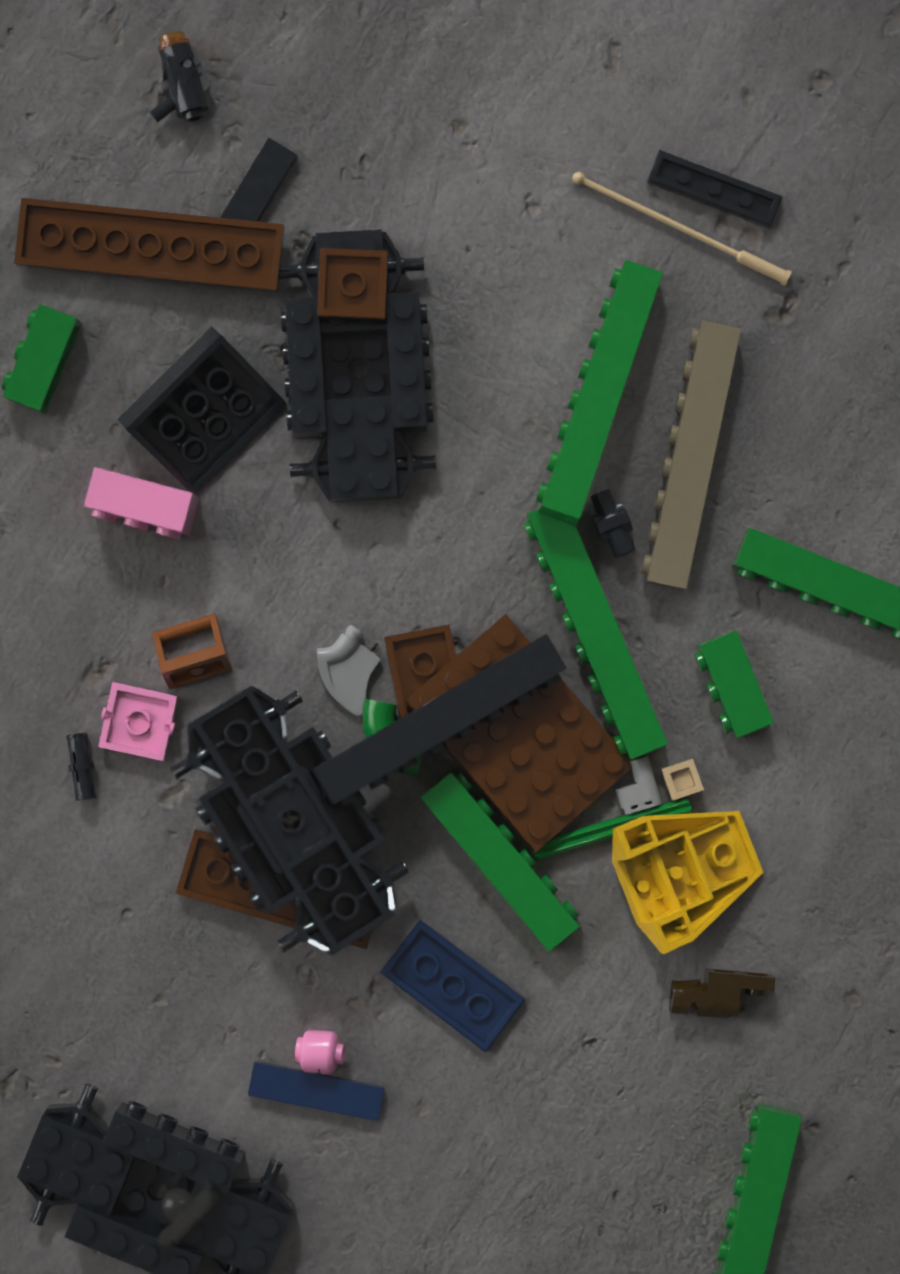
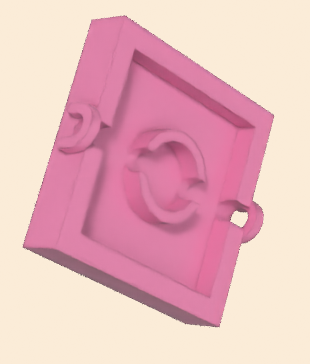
(138, 721)

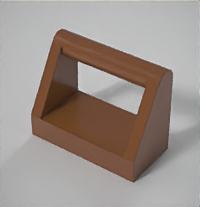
(197, 664)

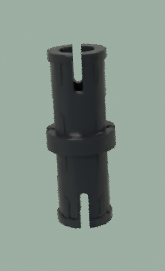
(81, 766)

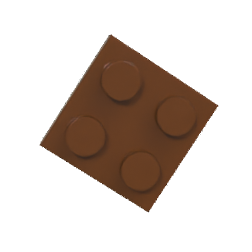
(352, 284)

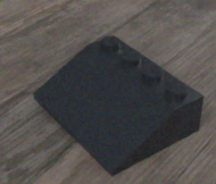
(202, 410)

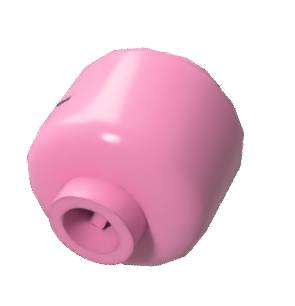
(319, 1052)

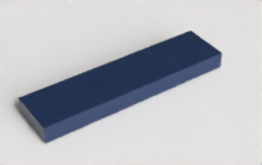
(316, 1090)

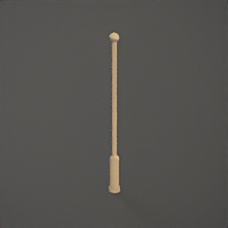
(743, 257)

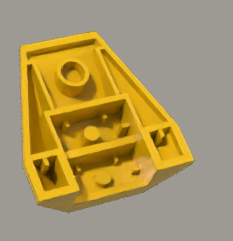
(683, 871)

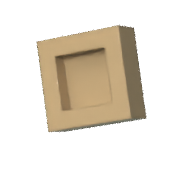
(682, 779)

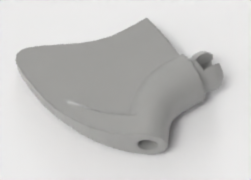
(347, 668)

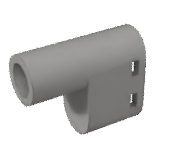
(642, 790)

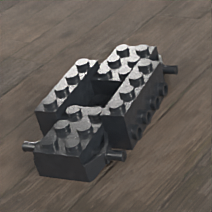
(359, 416)
(318, 861)
(109, 1177)

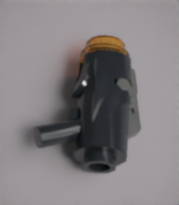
(184, 77)

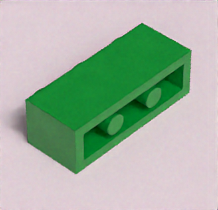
(41, 358)
(733, 685)

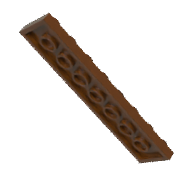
(149, 244)

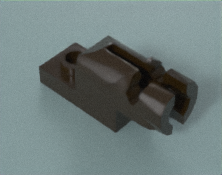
(719, 993)

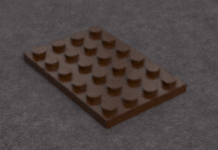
(537, 758)

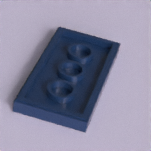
(452, 985)

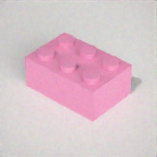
(141, 503)

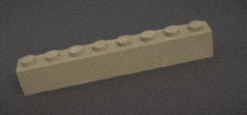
(692, 455)

